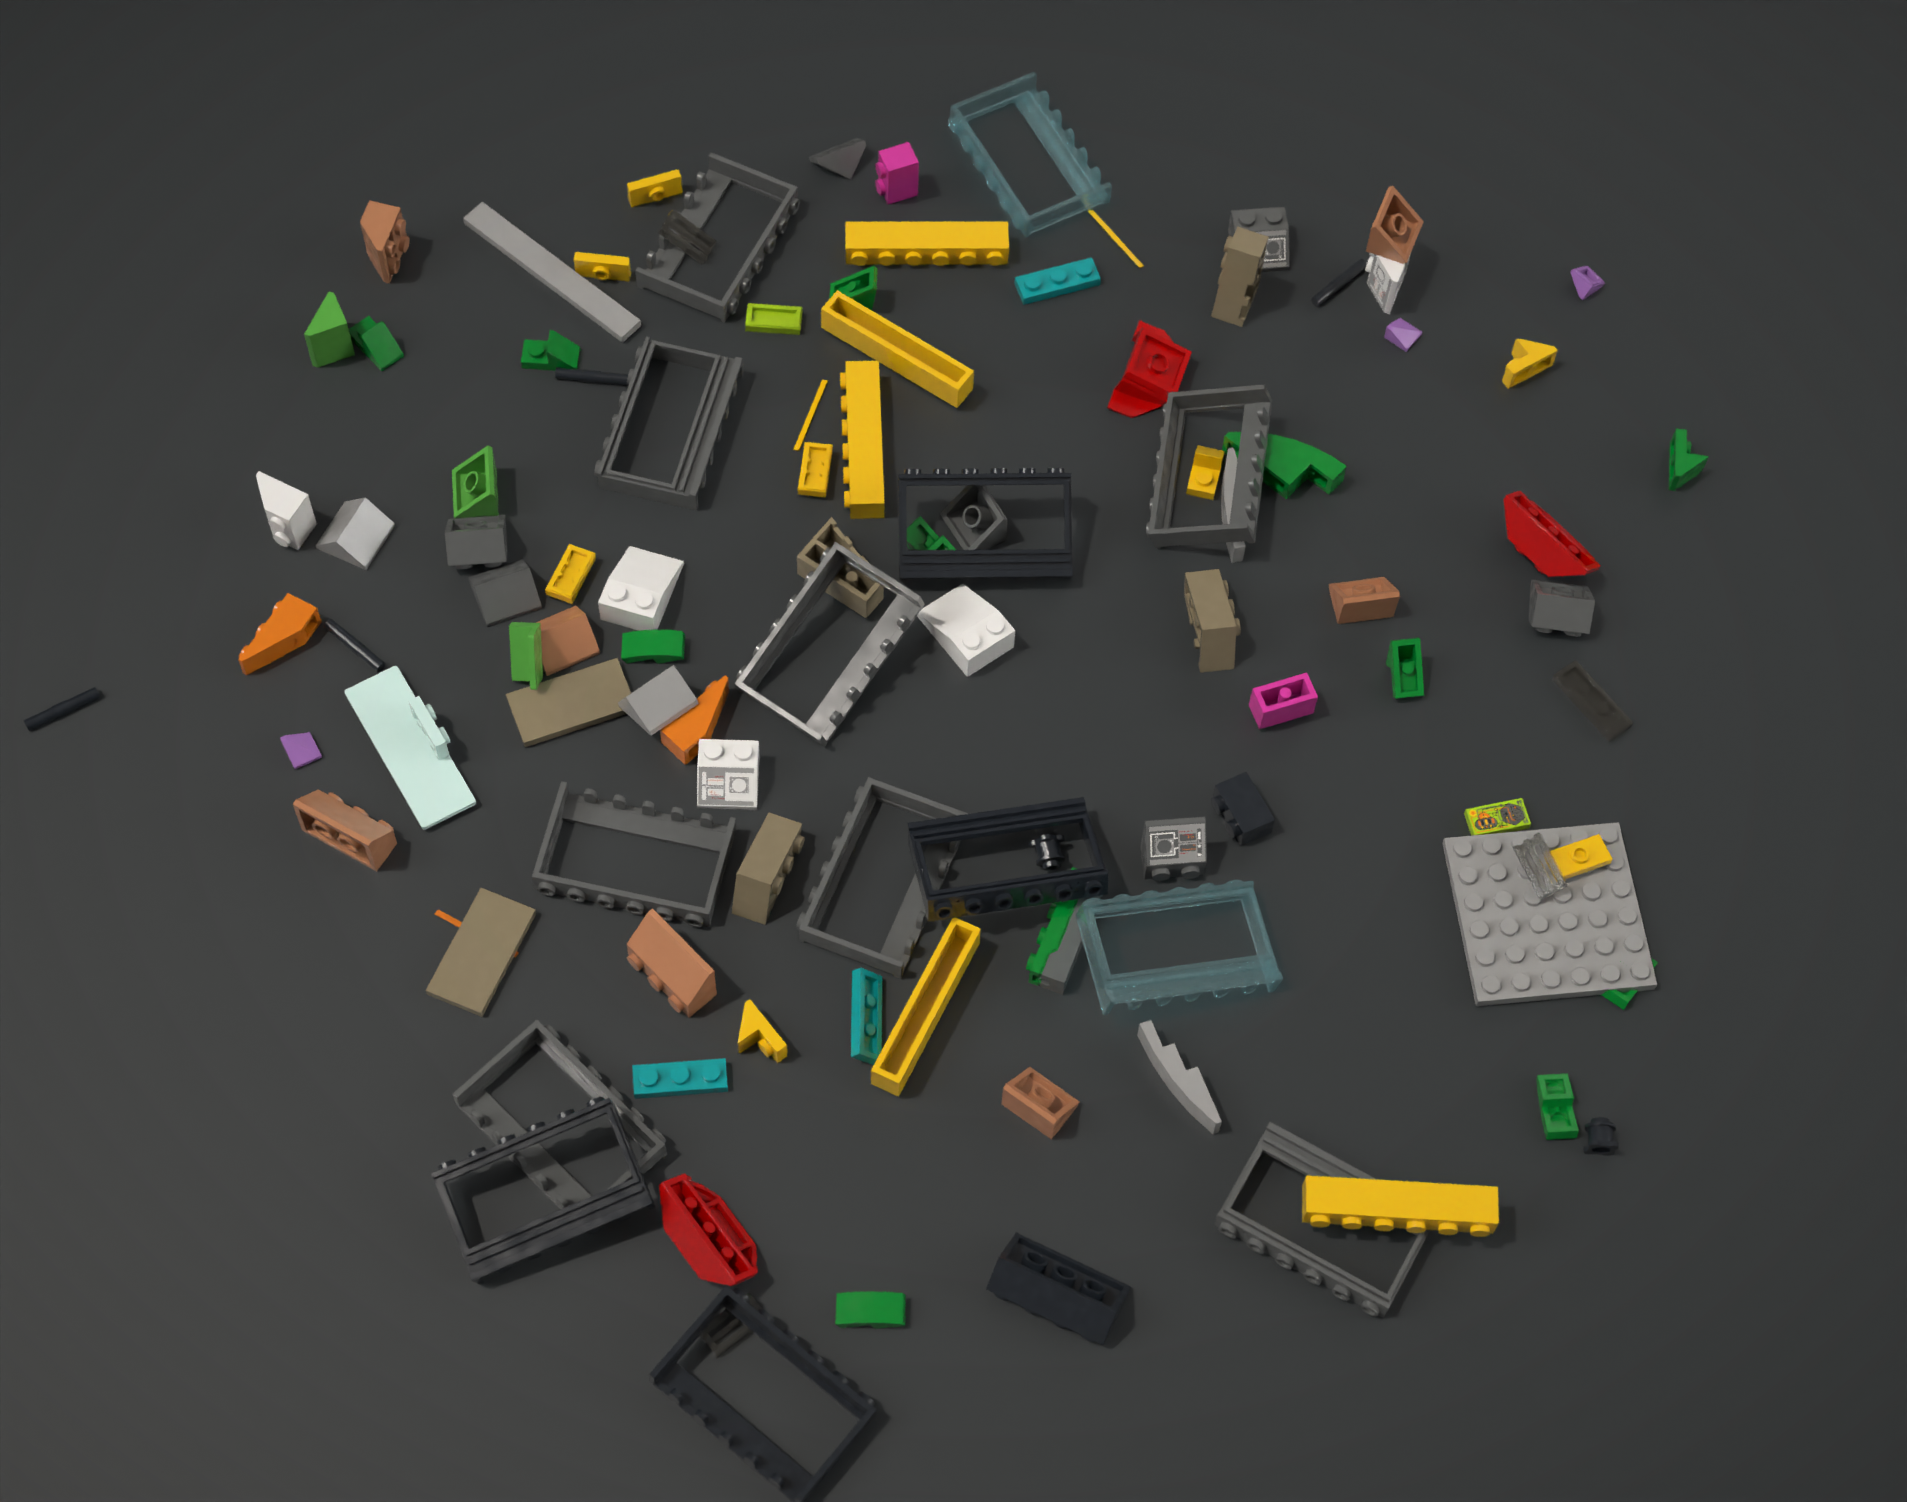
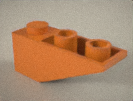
(285, 630)
(698, 723)

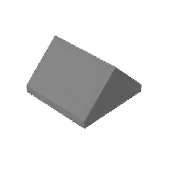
(356, 533)
(659, 701)

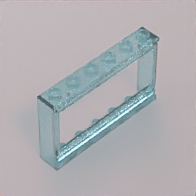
(1052, 136)
(1182, 979)

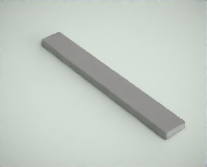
(552, 272)

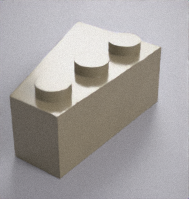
(1240, 275)
(850, 584)
(1212, 618)
(766, 867)

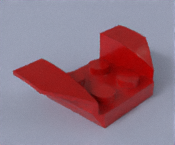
(1151, 372)

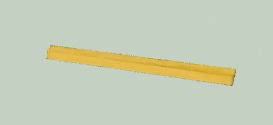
(1115, 238)
(810, 415)

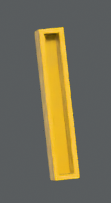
(926, 243)
(897, 349)
(864, 440)
(925, 1006)
(1400, 1205)

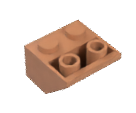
(384, 237)

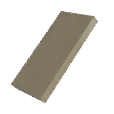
(569, 702)
(481, 952)

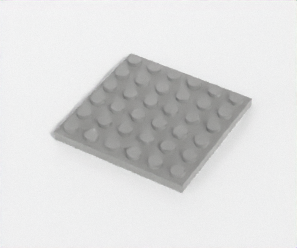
(1548, 946)

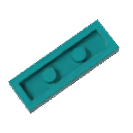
(1057, 281)
(866, 1015)
(680, 1078)

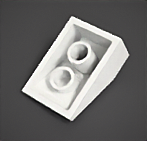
(639, 589)
(968, 628)

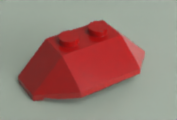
(1544, 539)
(706, 1232)

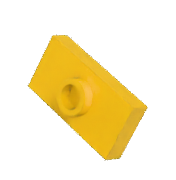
(654, 188)
(602, 266)
(815, 469)
(570, 573)
(1581, 856)

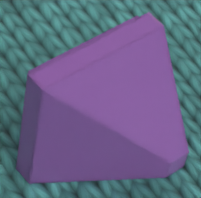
(1586, 281)
(1402, 334)
(300, 749)

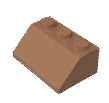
(345, 828)
(671, 965)

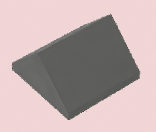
(975, 519)
(505, 592)

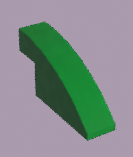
(1292, 463)

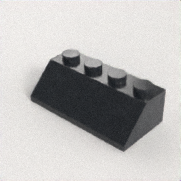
(1058, 1288)

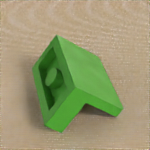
(526, 653)

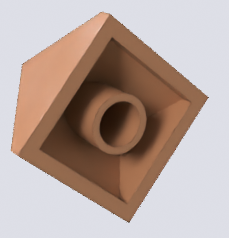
(1394, 228)
(1364, 600)
(566, 640)
(1038, 1102)

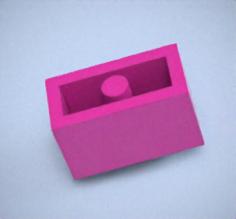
(897, 173)
(1283, 700)

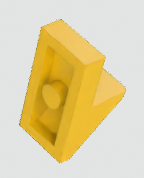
(1529, 360)
(1205, 472)
(756, 1028)

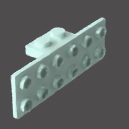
(411, 746)

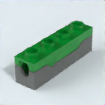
(1058, 947)

